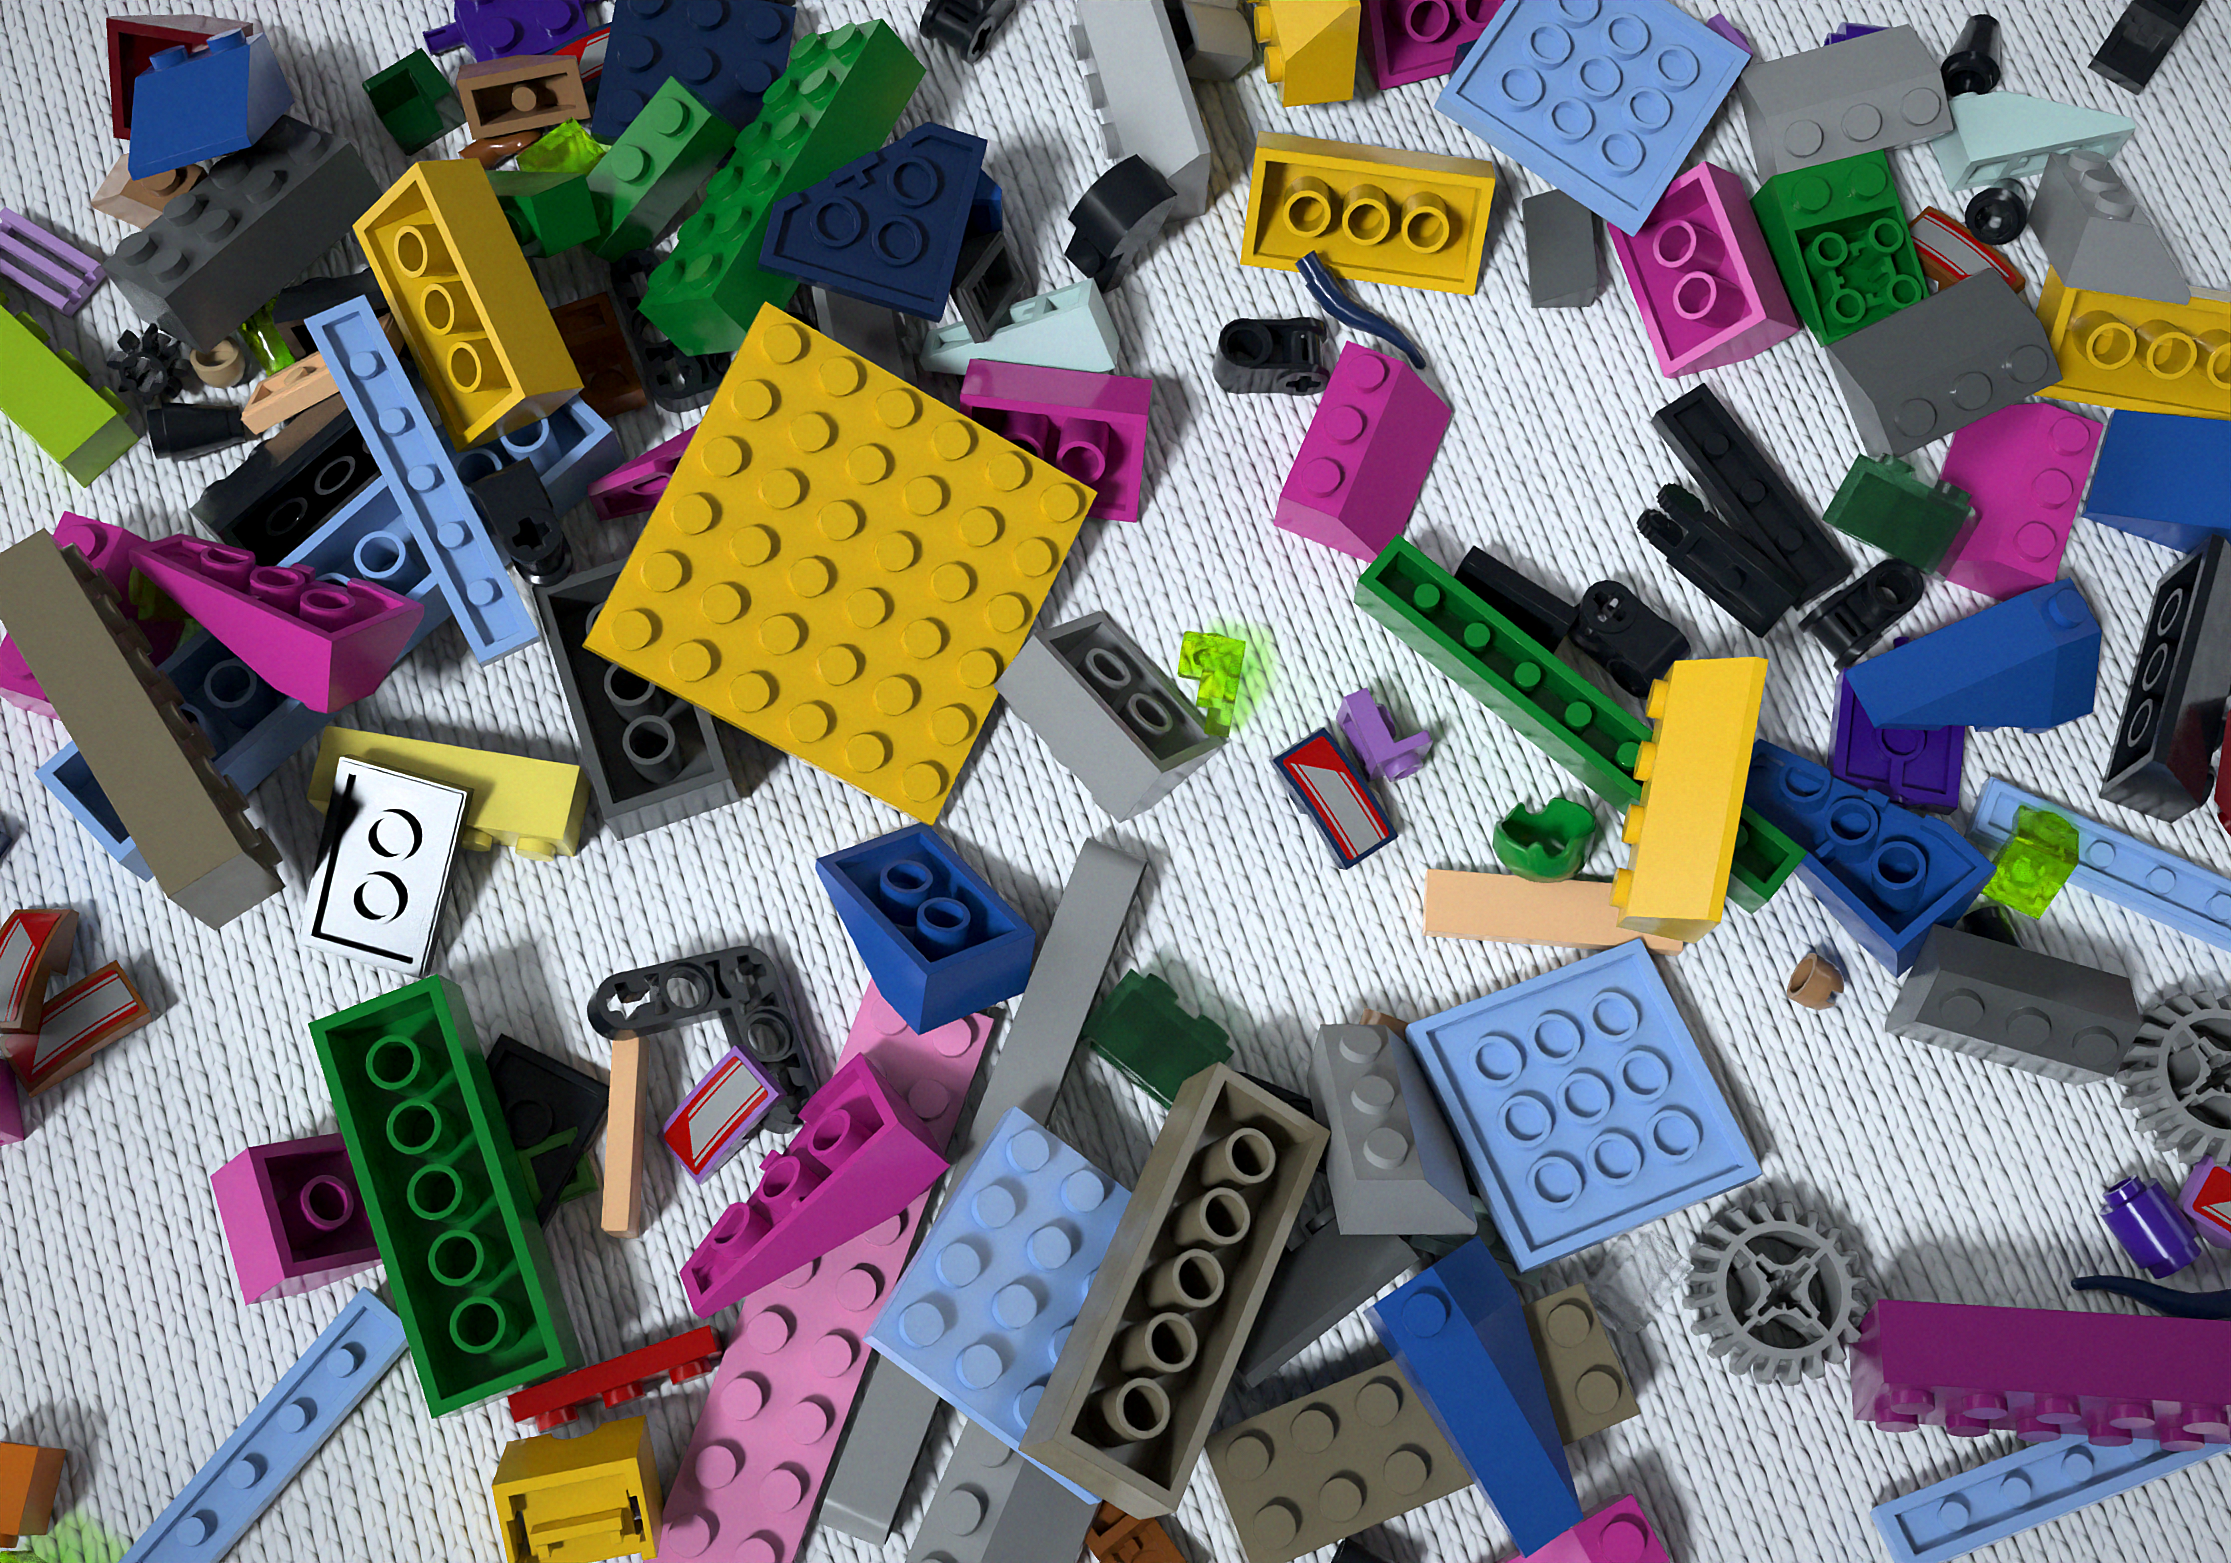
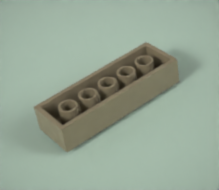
(133, 731)
(1176, 1294)
(1374, 1451)

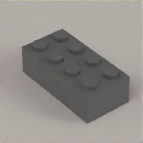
(243, 232)
(643, 746)

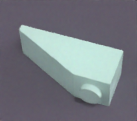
(2015, 133)
(1051, 330)

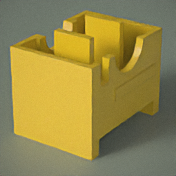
(573, 1496)

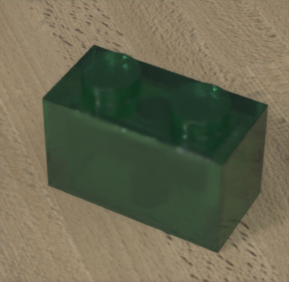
(1903, 516)
(1153, 1038)

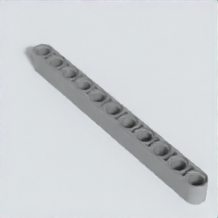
(1027, 1075)

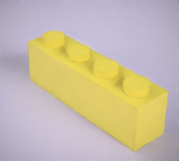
(514, 800)

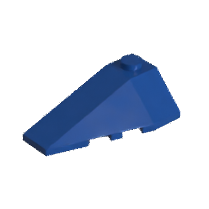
(2006, 666)
(1866, 858)
(1477, 1374)

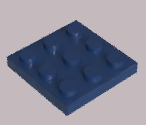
(714, 46)

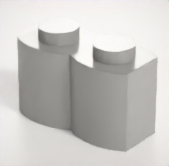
(1210, 37)

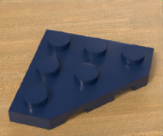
(883, 223)

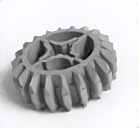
(2170, 1042)
(1794, 1312)

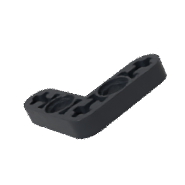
(699, 371)
(717, 999)

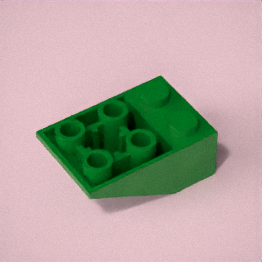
(1840, 243)

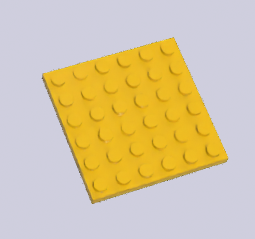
(842, 567)

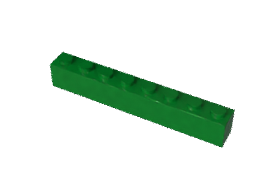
(1544, 699)

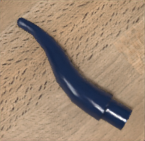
(1338, 304)
(2167, 1301)

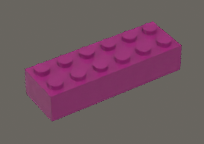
(2043, 1374)

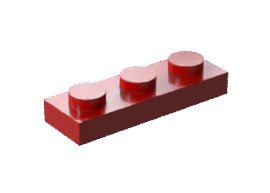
(617, 1379)

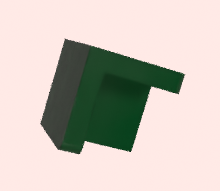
(414, 102)

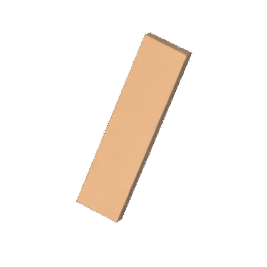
(1528, 912)

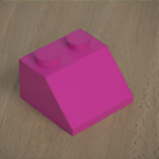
(294, 1217)

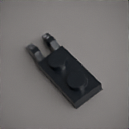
(1718, 560)

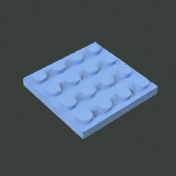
(1594, 95)
(1581, 1105)
(1003, 1279)

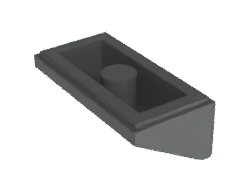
(1559, 251)

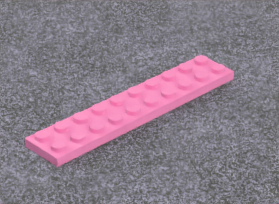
(799, 1340)

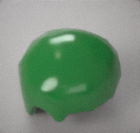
(1547, 843)

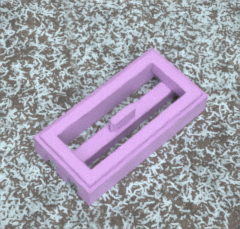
(81, 289)

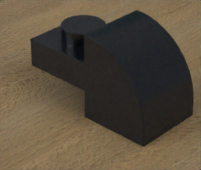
(2141, 41)
(1115, 219)

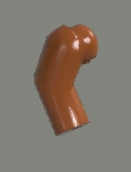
(497, 148)

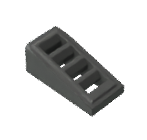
(985, 283)

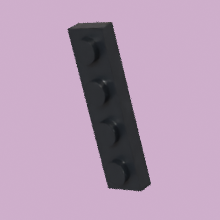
(1749, 492)

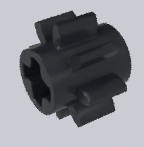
(137, 371)

